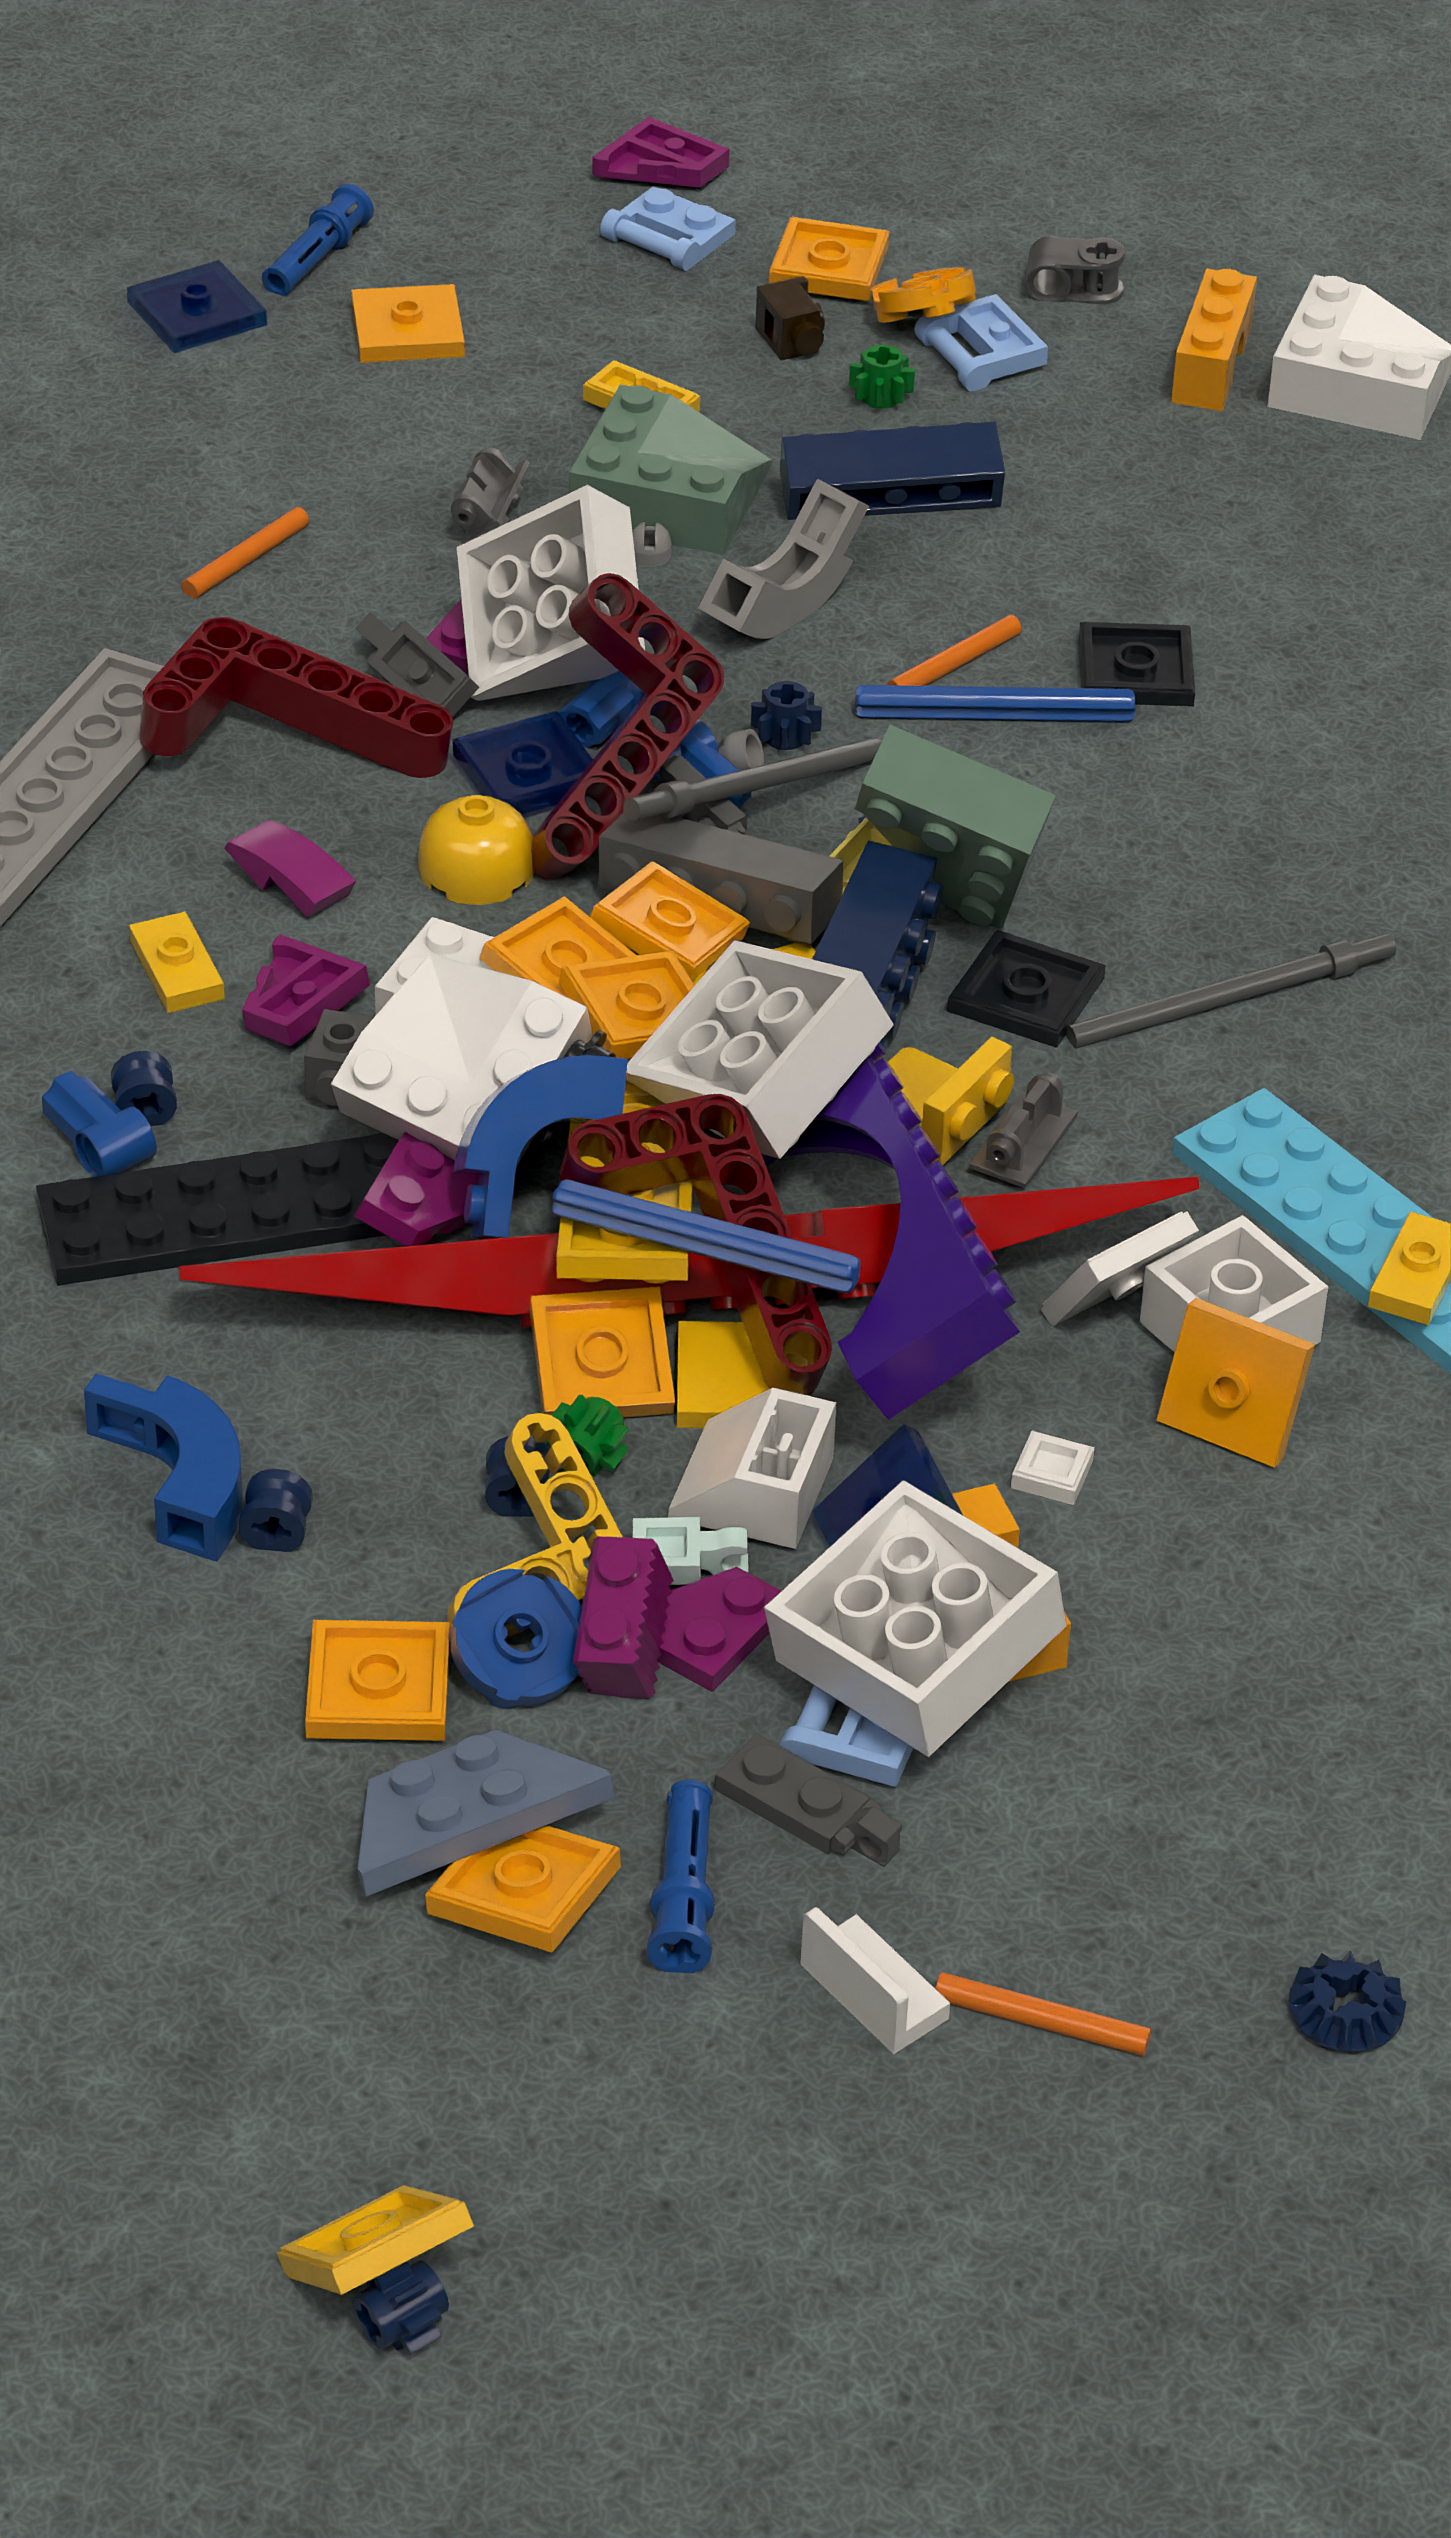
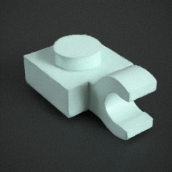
(690, 1549)

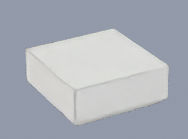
(1052, 1467)

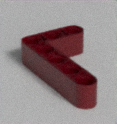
(293, 686)
(636, 738)
(710, 1165)

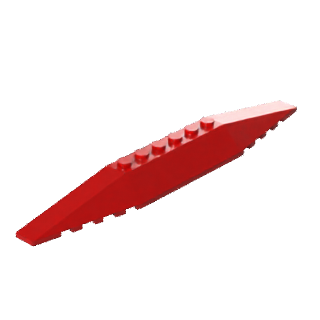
(505, 1272)

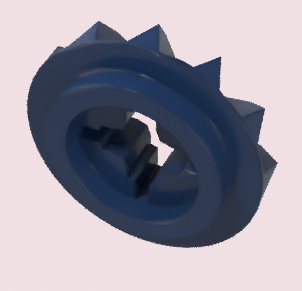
(1357, 2024)

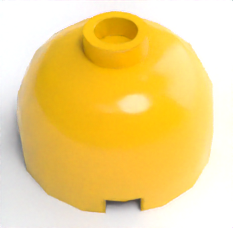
(476, 850)

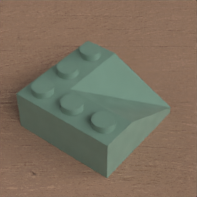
(671, 468)
(963, 814)

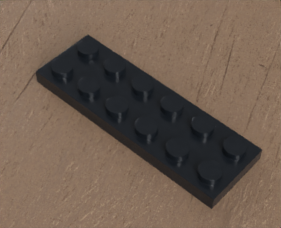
(210, 1209)

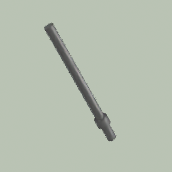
(680, 797)
(1333, 959)

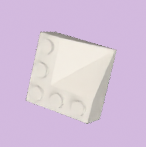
(1358, 361)
(521, 590)
(769, 1035)
(448, 1046)
(916, 1617)

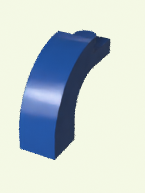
(554, 1092)
(194, 1437)

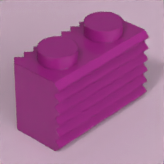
(623, 1617)

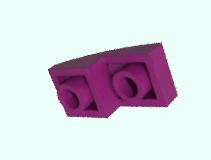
(297, 865)

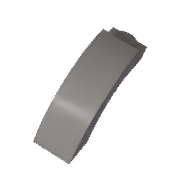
(796, 576)

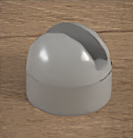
(651, 555)
(742, 749)

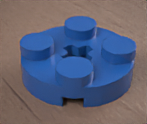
(490, 1664)

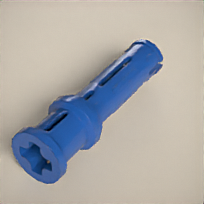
(287, 270)
(683, 1899)

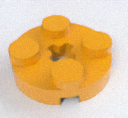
(929, 290)

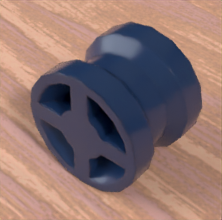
(145, 1083)
(501, 1487)
(275, 1510)

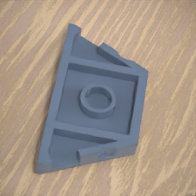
(467, 1802)

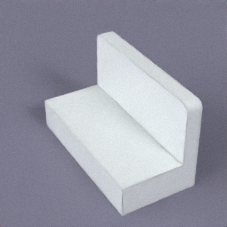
(871, 1980)

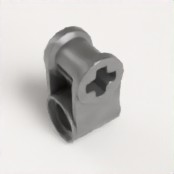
(1076, 270)

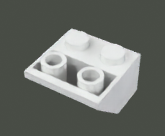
(760, 1466)

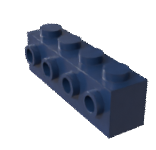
(898, 468)

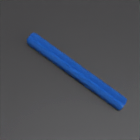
(994, 703)
(706, 1236)

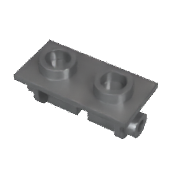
(487, 493)
(1026, 1133)

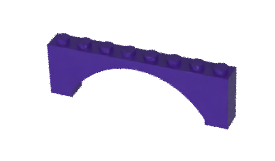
(936, 1298)

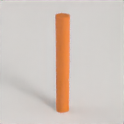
(245, 553)
(960, 653)
(1044, 2014)

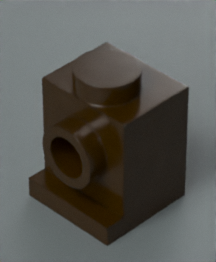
(789, 318)

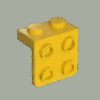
(954, 1099)

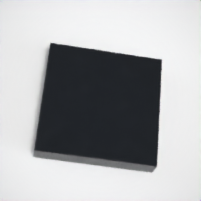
(1139, 657)
(1026, 988)

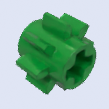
(882, 377)
(595, 1430)

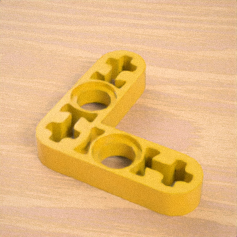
(563, 1559)

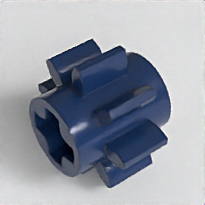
(786, 715)
(402, 2307)

